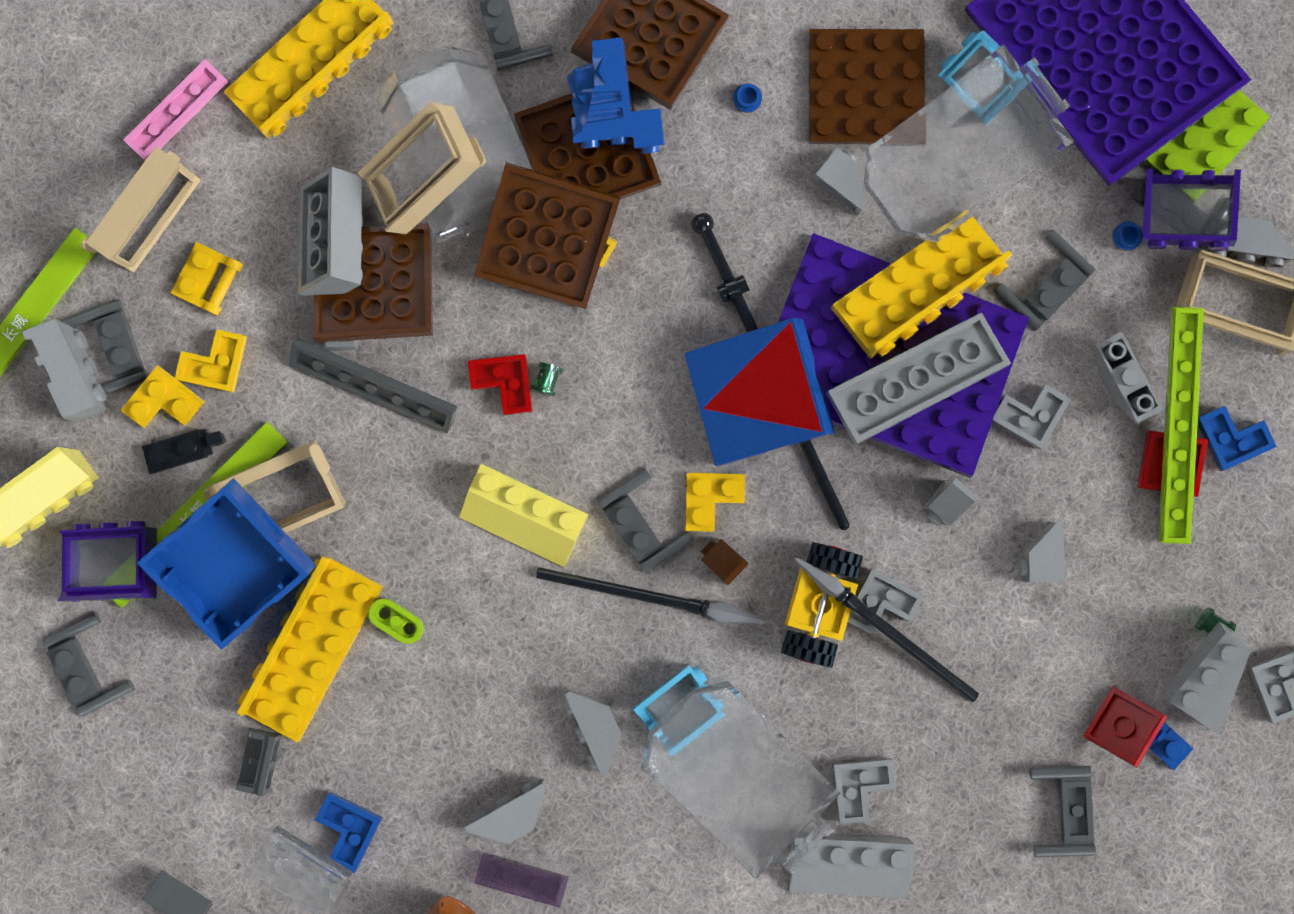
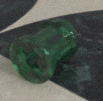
(546, 379)
(1209, 620)

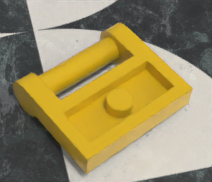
(198, 275)

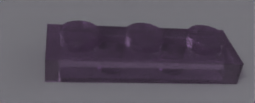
(521, 879)

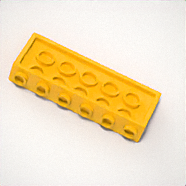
(307, 61)
(919, 287)
(309, 648)

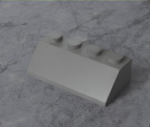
(330, 233)
(855, 866)

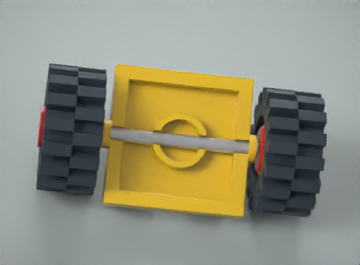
(818, 611)

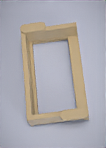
(464, 161)
(134, 206)
(1198, 260)
(305, 516)

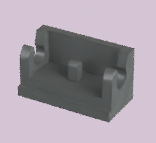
(258, 762)
(175, 897)

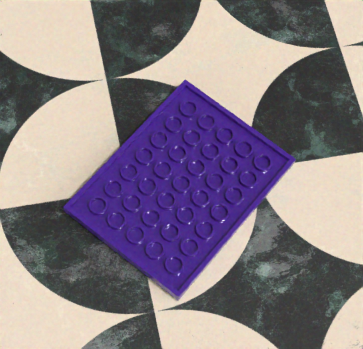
(1124, 66)
(942, 434)

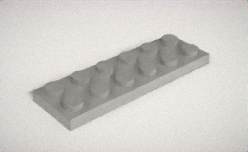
(918, 378)

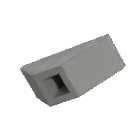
(1258, 239)
(1126, 379)
(595, 726)
(511, 816)

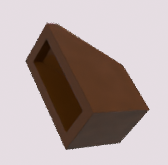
(723, 560)

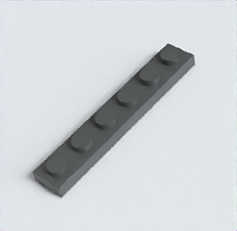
(372, 385)

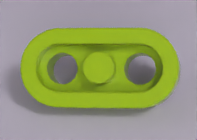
(396, 622)

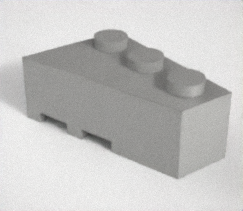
(68, 369)
(1210, 677)

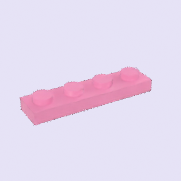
(176, 109)

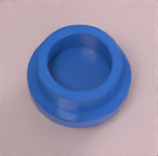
(747, 98)
(1127, 236)

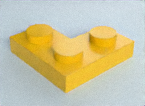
(218, 370)
(163, 392)
(704, 491)

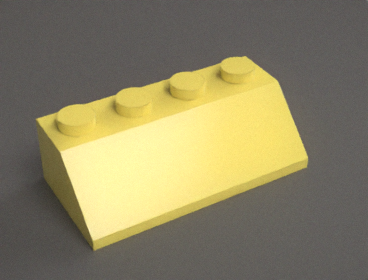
(41, 490)
(522, 515)

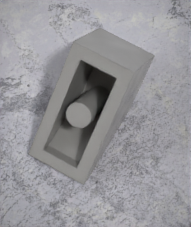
(842, 179)
(949, 502)
(1044, 556)

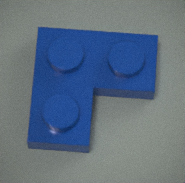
(1233, 446)
(355, 825)

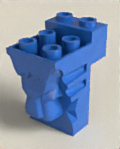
(604, 103)

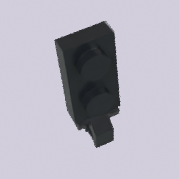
(181, 450)

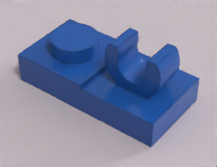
(1170, 747)

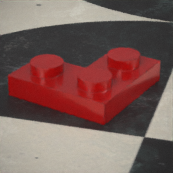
(510, 375)

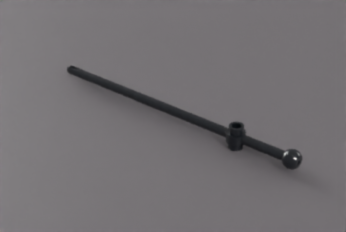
(733, 289)

